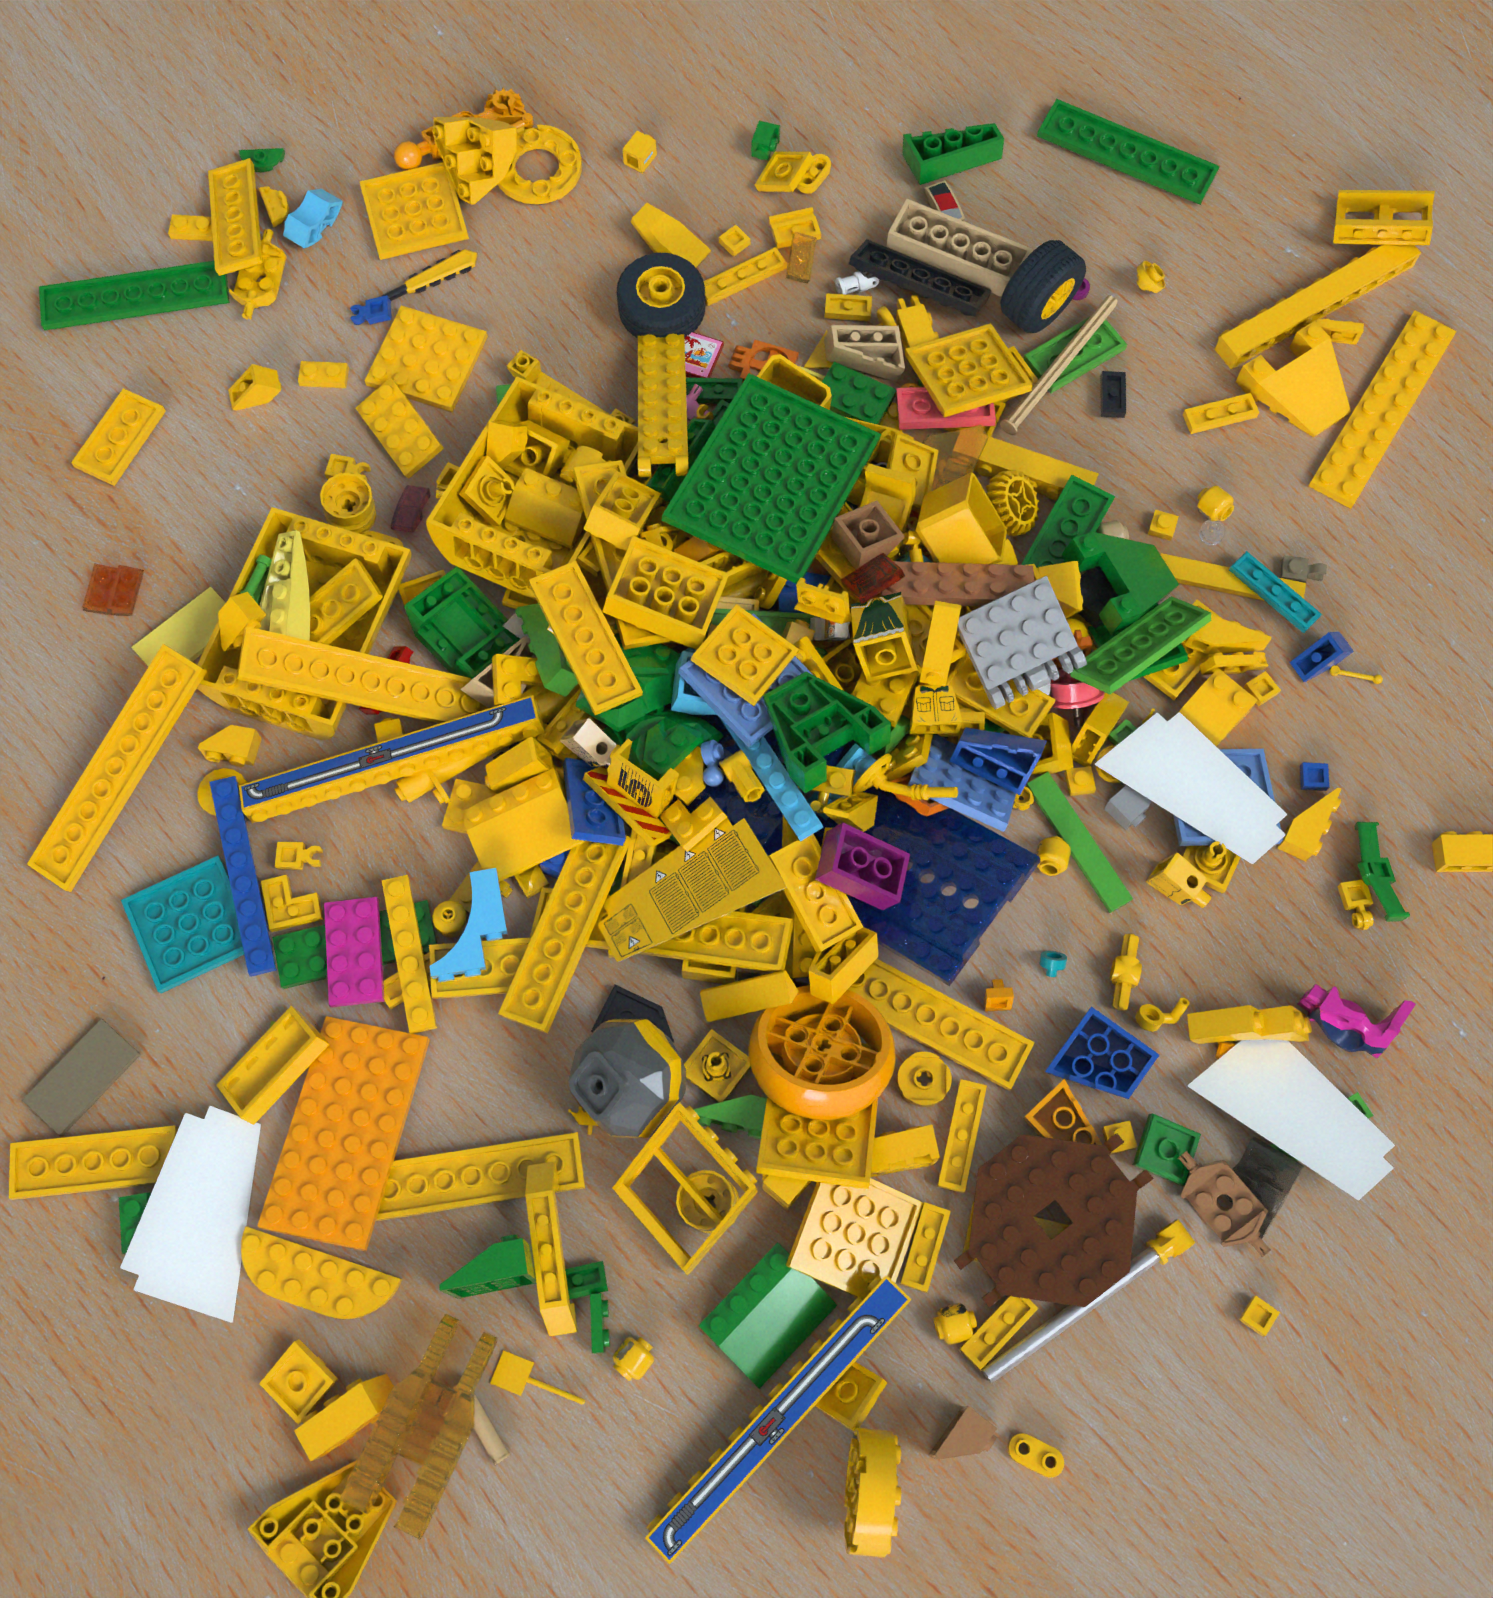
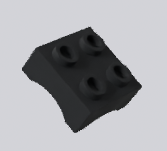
(1096, 593)

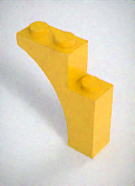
(1249, 1024)

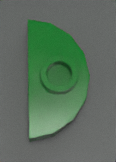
(263, 159)

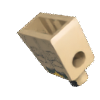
(583, 740)

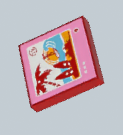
(701, 355)

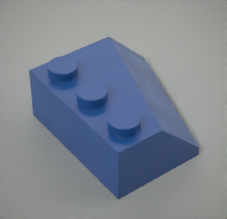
(1103, 1056)

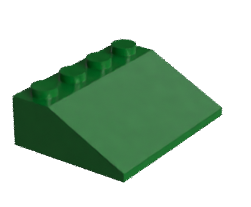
(495, 1269)
(767, 1316)

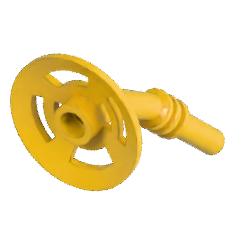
(875, 777)

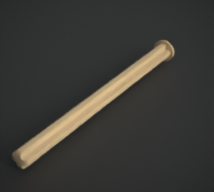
(1058, 366)

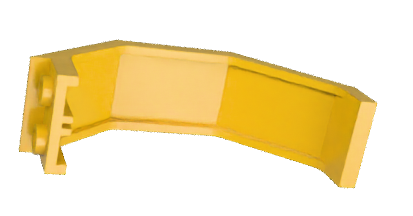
(896, 495)

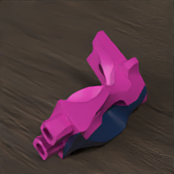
(1349, 1025)

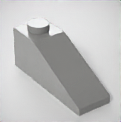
(1128, 807)

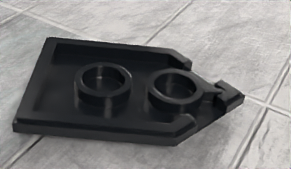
(627, 1005)

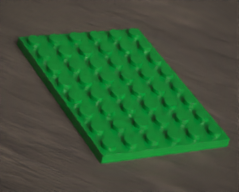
(772, 478)

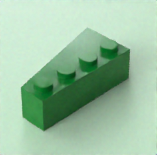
(951, 152)

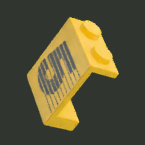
(637, 785)

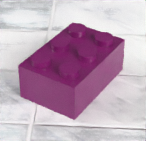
(862, 866)

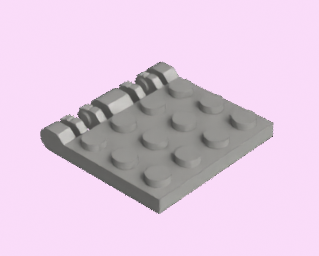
(1016, 638)

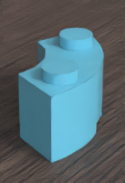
(312, 217)

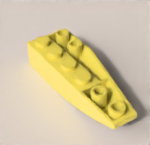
(287, 589)

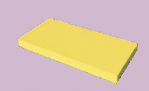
(185, 630)

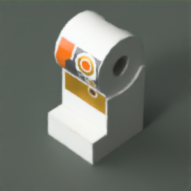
(829, 630)

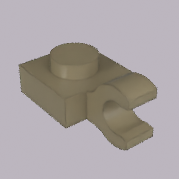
(1298, 569)

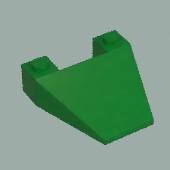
(1133, 571)
(817, 719)

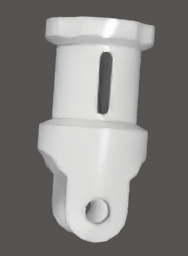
(857, 282)

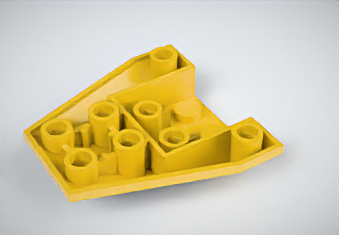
(319, 1538)

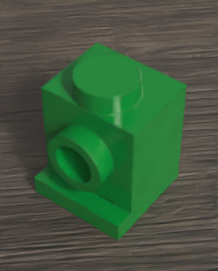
(765, 140)

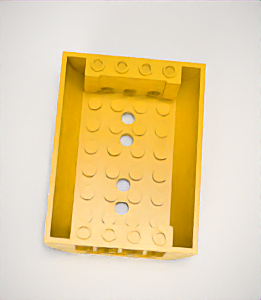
(507, 551)
(326, 553)

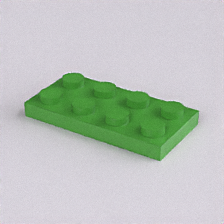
(1099, 348)

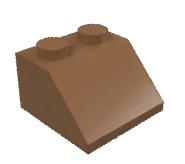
(865, 534)
(965, 1436)

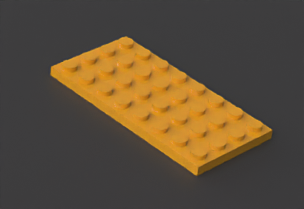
(344, 1134)

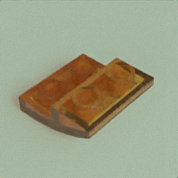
(113, 590)

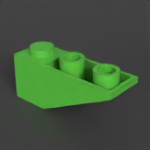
(736, 1114)

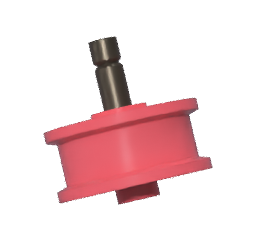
(1074, 695)

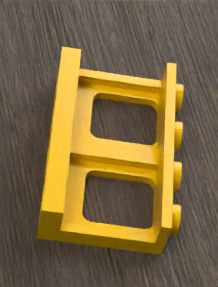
(1382, 228)

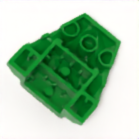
(655, 673)
(663, 740)

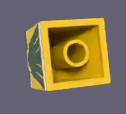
(883, 637)

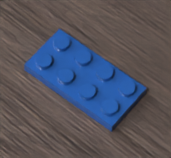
(588, 813)

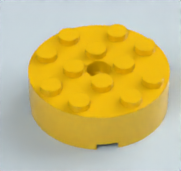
(871, 1492)

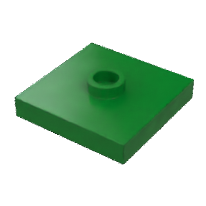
(1162, 1145)

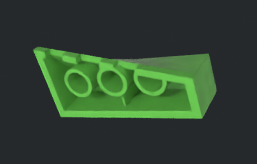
(551, 661)

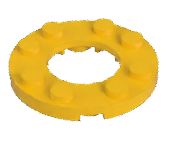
(561, 183)

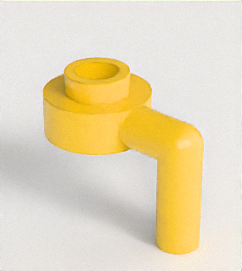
(1151, 1017)

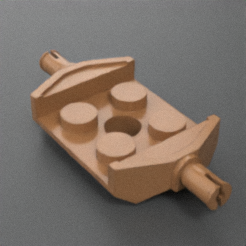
(1233, 1224)

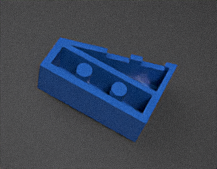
(998, 757)

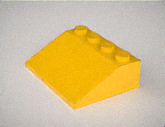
(665, 593)
(521, 825)

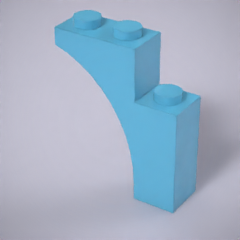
(485, 920)

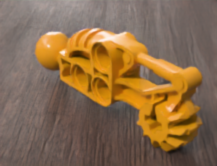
(500, 106)

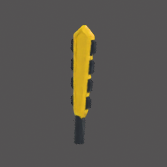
(445, 269)

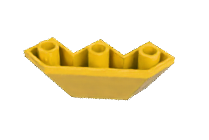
(475, 153)

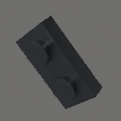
(1113, 394)

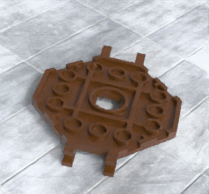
(1081, 1258)

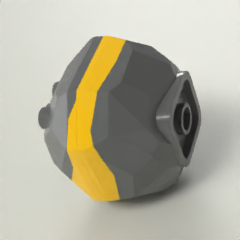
(628, 1077)

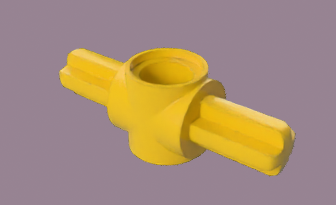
(1125, 972)

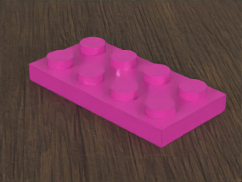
(354, 952)

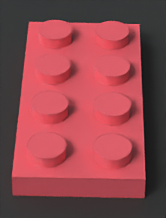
(919, 411)

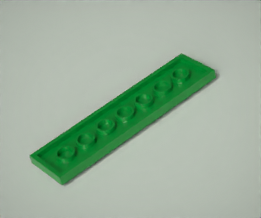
(1128, 151)
(132, 295)

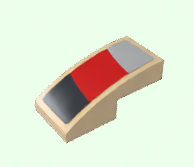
(943, 200)

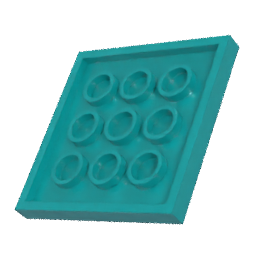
(186, 924)

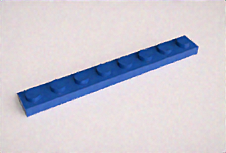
(243, 877)

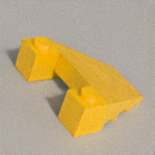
(1304, 390)

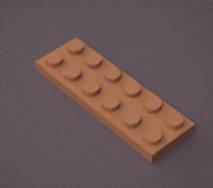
(958, 582)

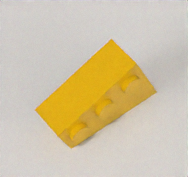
(842, 964)
(904, 1150)

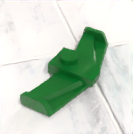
(1378, 872)

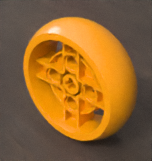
(823, 1054)

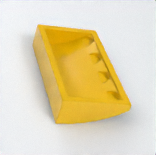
(272, 1065)

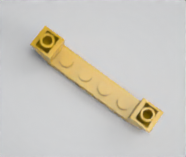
(529, 368)
(547, 1249)

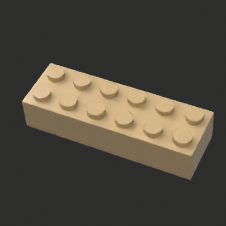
(956, 246)

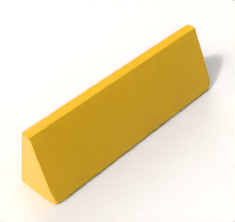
(748, 995)

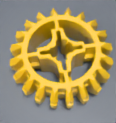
(1014, 501)

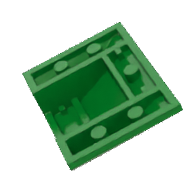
(459, 624)

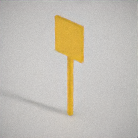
(514, 1373)

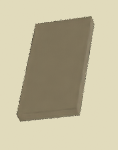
(81, 1077)

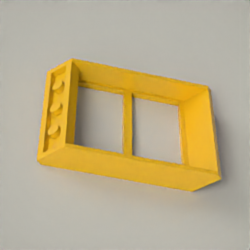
(723, 1157)

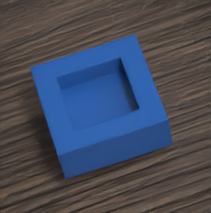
(1314, 776)

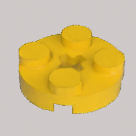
(934, 1068)

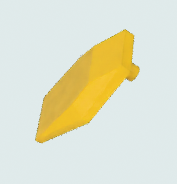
(668, 235)

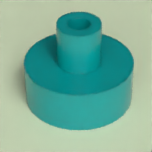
(1052, 962)

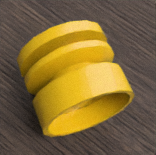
(348, 493)
(710, 1185)

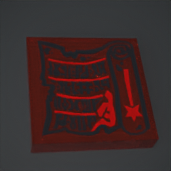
(872, 578)

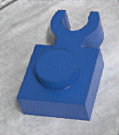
(375, 311)

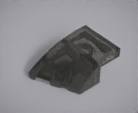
(1268, 1176)

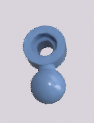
(712, 754)

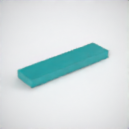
(1275, 592)

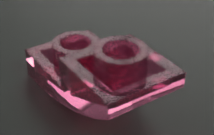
(409, 508)

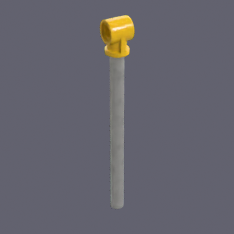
(1170, 1242)

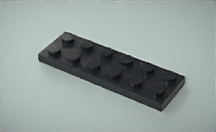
(920, 278)

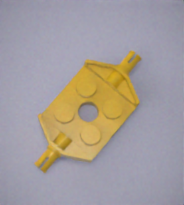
(262, 293)

